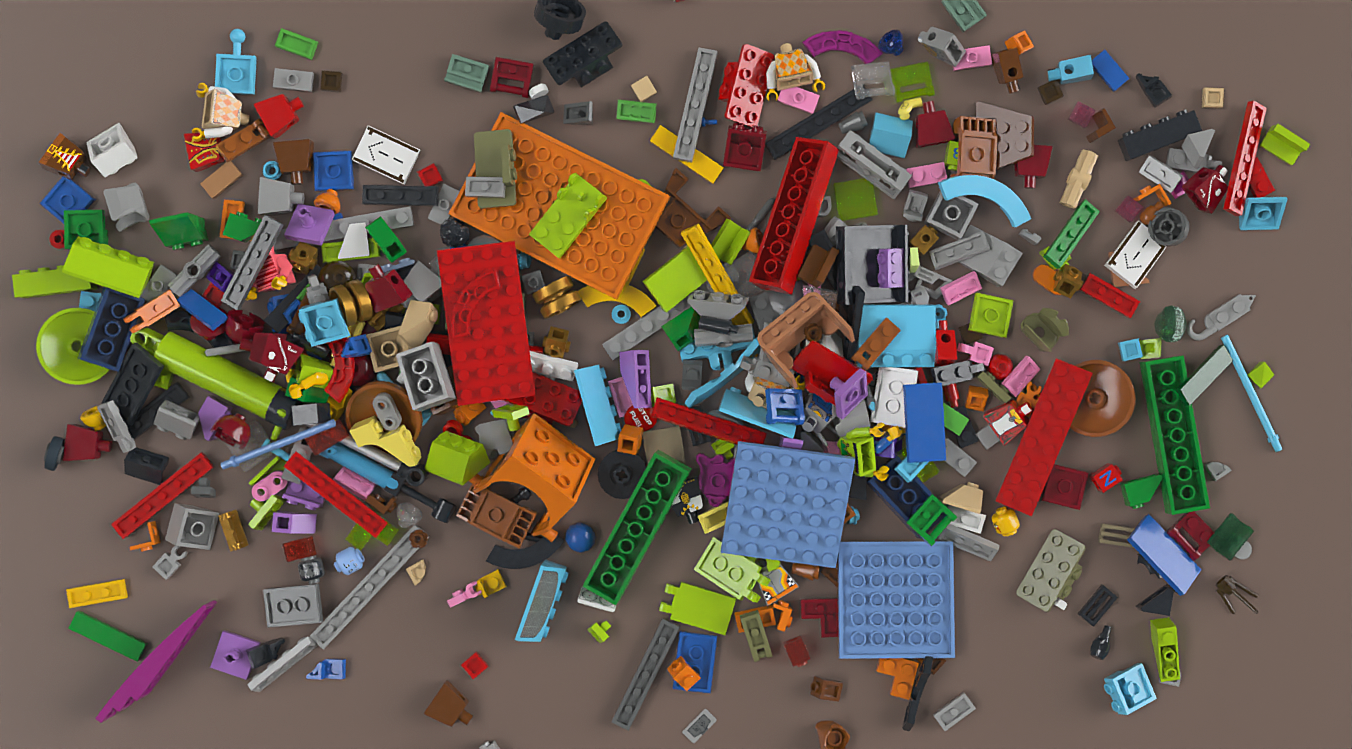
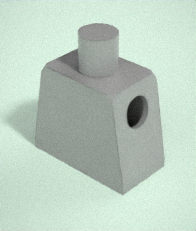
(277, 197)
(423, 284)

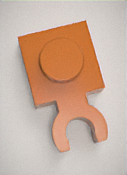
(1022, 398)

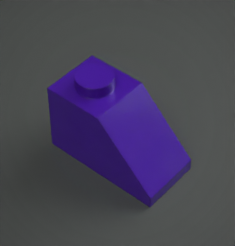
(220, 276)

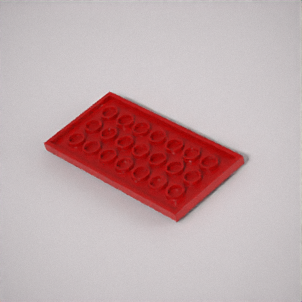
(496, 355)

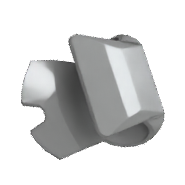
(126, 205)
(856, 418)
(495, 437)

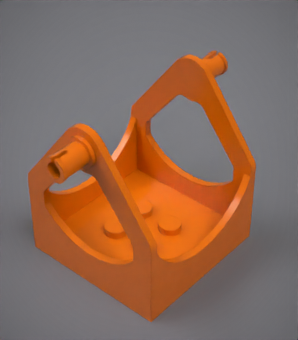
(547, 466)

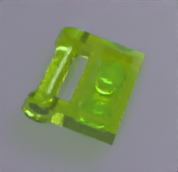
(909, 76)

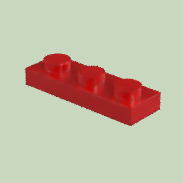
(1109, 295)

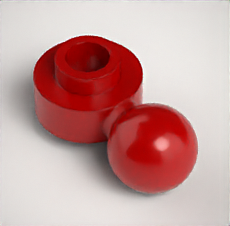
(455, 427)

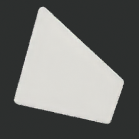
(355, 242)

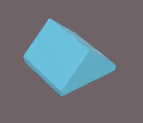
(891, 135)
(1262, 213)

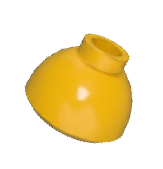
(93, 418)

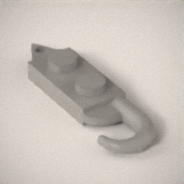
(1222, 316)

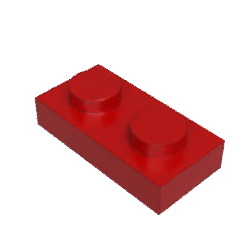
(1259, 181)

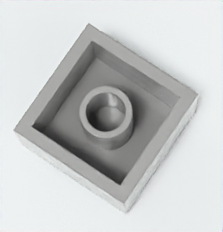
(951, 215)

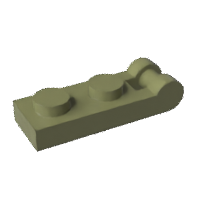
(756, 635)

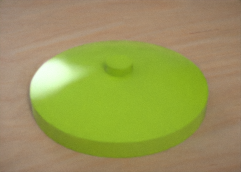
(60, 346)

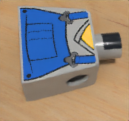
(817, 413)

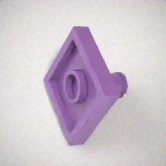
(309, 224)
(850, 393)
(232, 654)

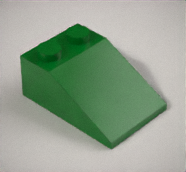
(180, 230)

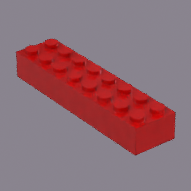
(794, 215)
(1044, 437)

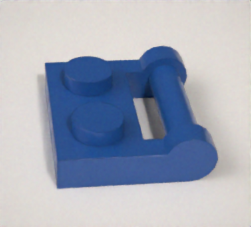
(784, 400)

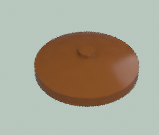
(1106, 402)
(361, 407)

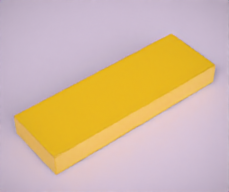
(96, 593)

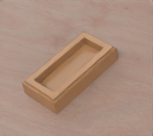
(221, 179)

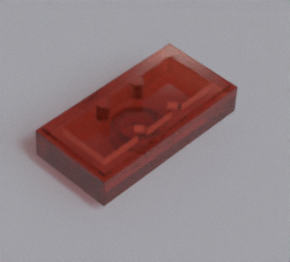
(327, 438)

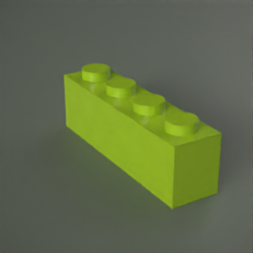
(47, 282)

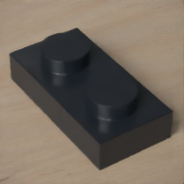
(968, 434)

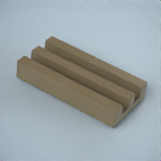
(1102, 534)

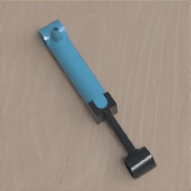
(386, 479)

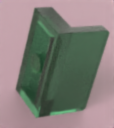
(1230, 537)

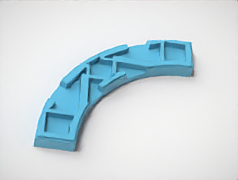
(989, 189)
(727, 375)

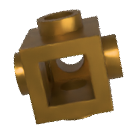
(303, 258)
(1067, 281)
(556, 342)

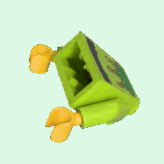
(860, 444)

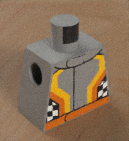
(780, 583)

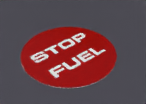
(640, 418)

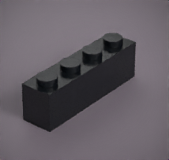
(1159, 135)

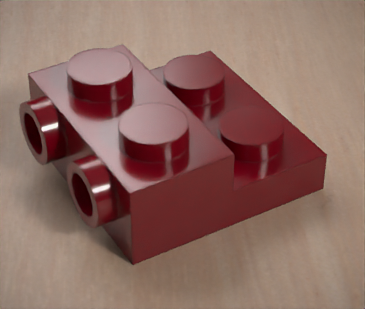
(744, 147)

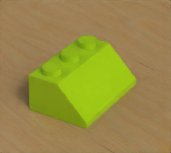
(456, 458)

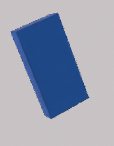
(1109, 70)

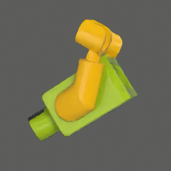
(309, 373)

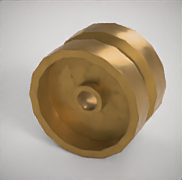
(555, 295)
(353, 301)

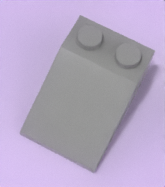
(993, 264)

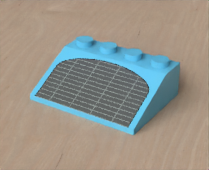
(541, 602)

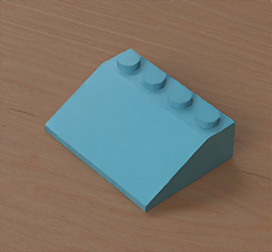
(913, 344)
(597, 404)
(741, 407)

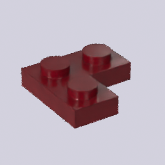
(826, 610)

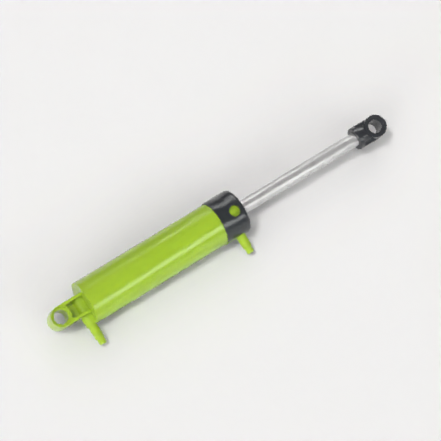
(247, 390)

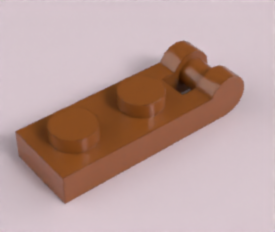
(242, 141)
(876, 343)

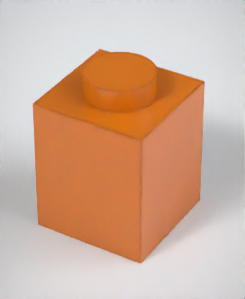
(630, 439)

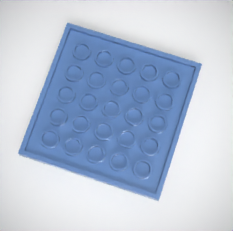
(787, 504)
(896, 600)

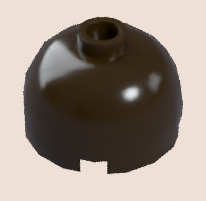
(336, 274)

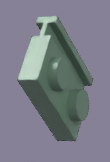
(964, 12)
(466, 73)

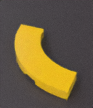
(630, 296)

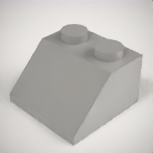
(177, 420)
(191, 526)

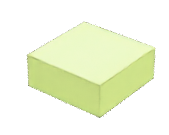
(913, 260)

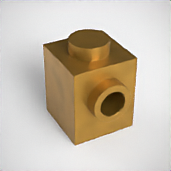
(924, 239)

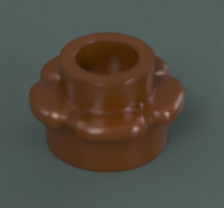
(813, 337)
(423, 538)

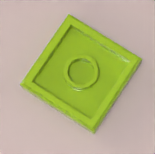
(990, 315)

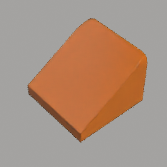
(1020, 41)
(976, 398)

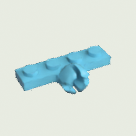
(713, 353)

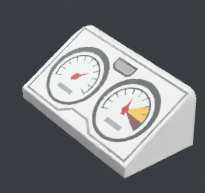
(589, 598)

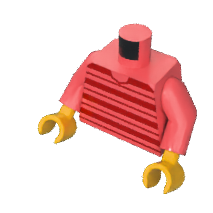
(273, 275)

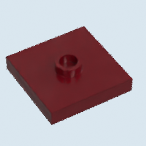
(1065, 487)

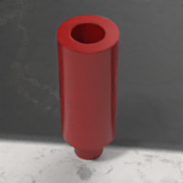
(951, 394)

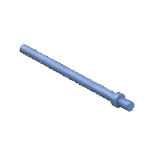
(236, 460)

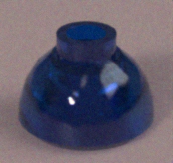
(892, 42)

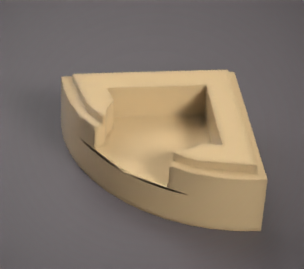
(417, 571)

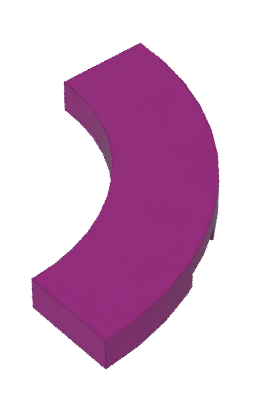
(842, 41)

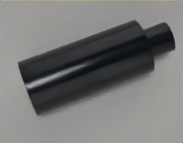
(717, 325)
(320, 350)

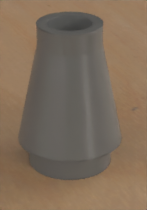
(854, 122)

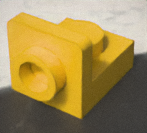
(490, 583)

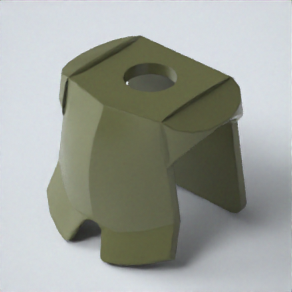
(1052, 327)

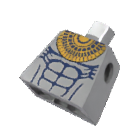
(937, 41)

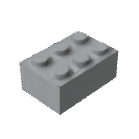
(425, 376)

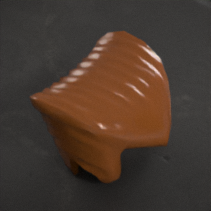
(832, 735)

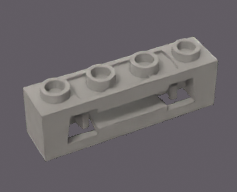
(872, 164)

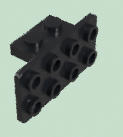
(584, 57)

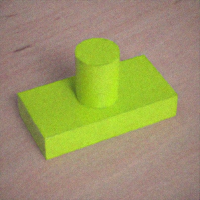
(511, 413)
(265, 511)

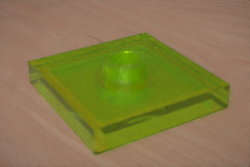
(855, 199)

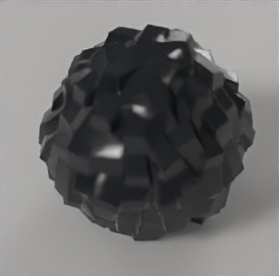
(453, 232)

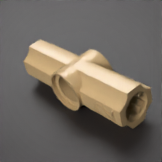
(1078, 179)

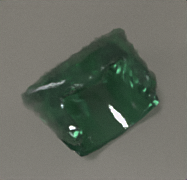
(1170, 324)

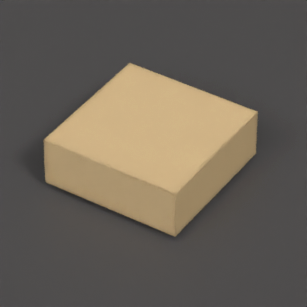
(643, 89)
(1212, 97)

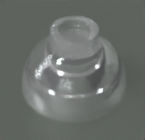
(408, 514)

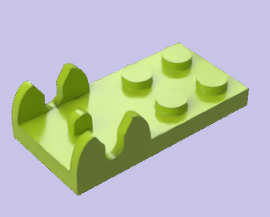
(568, 215)

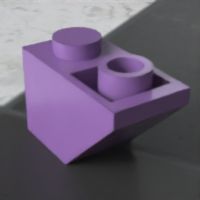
(210, 412)
(294, 522)

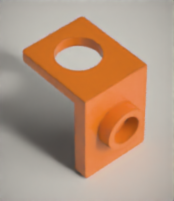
(1159, 192)
(155, 538)

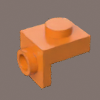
(467, 413)
(785, 618)
(683, 673)

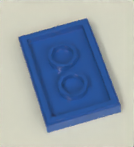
(699, 654)

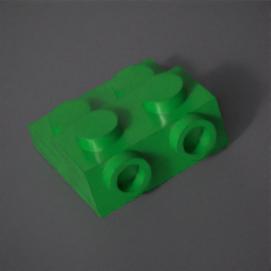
(84, 224)

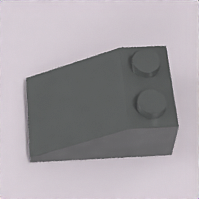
(771, 304)

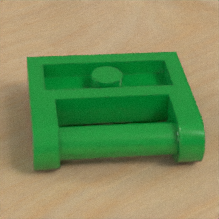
(926, 515)

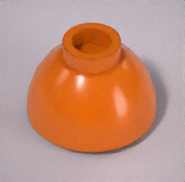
(328, 201)
(753, 241)

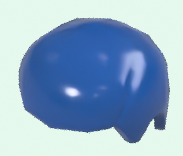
(580, 537)

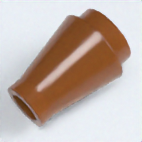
(807, 571)

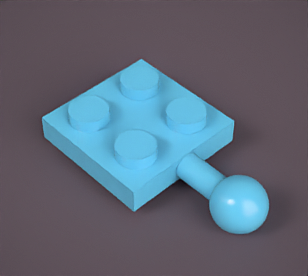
(236, 71)

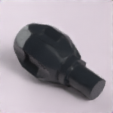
(1101, 645)

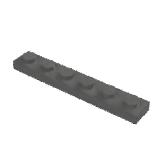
(645, 674)

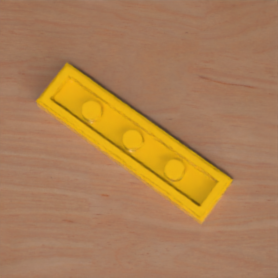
(701, 163)

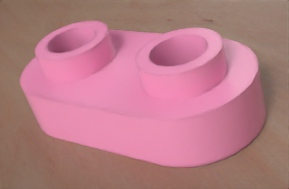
(269, 486)

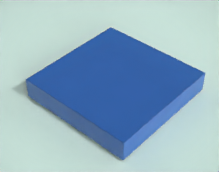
(333, 170)
(66, 196)

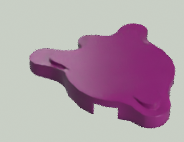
(715, 477)

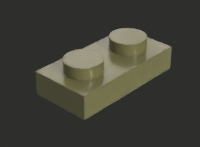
(999, 392)

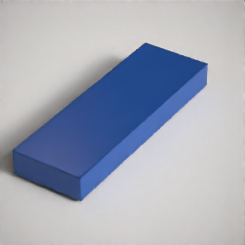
(202, 309)

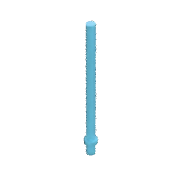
(1272, 437)

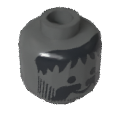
(311, 569)

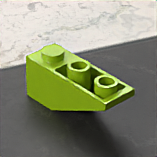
(1165, 648)

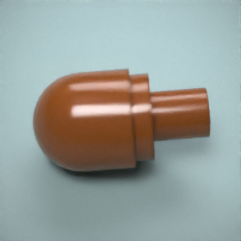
(1148, 213)

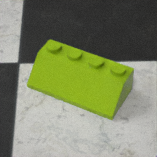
(108, 267)

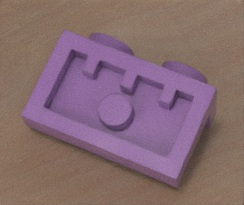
(890, 268)
(303, 494)

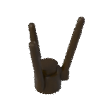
(1227, 585)

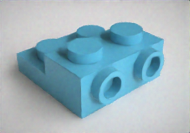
(323, 322)
(1129, 689)

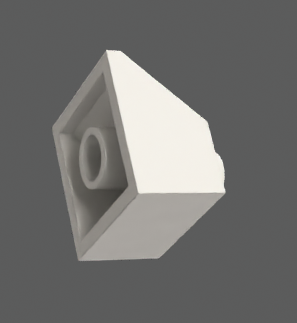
(111, 150)

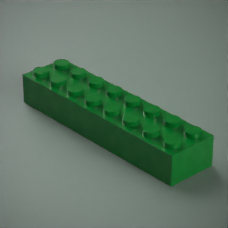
(1174, 436)
(637, 527)

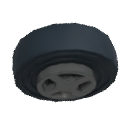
(54, 453)

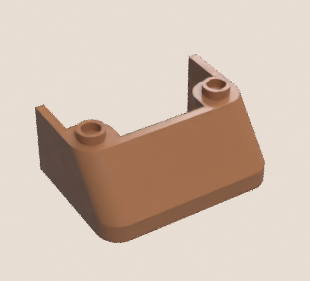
(789, 328)

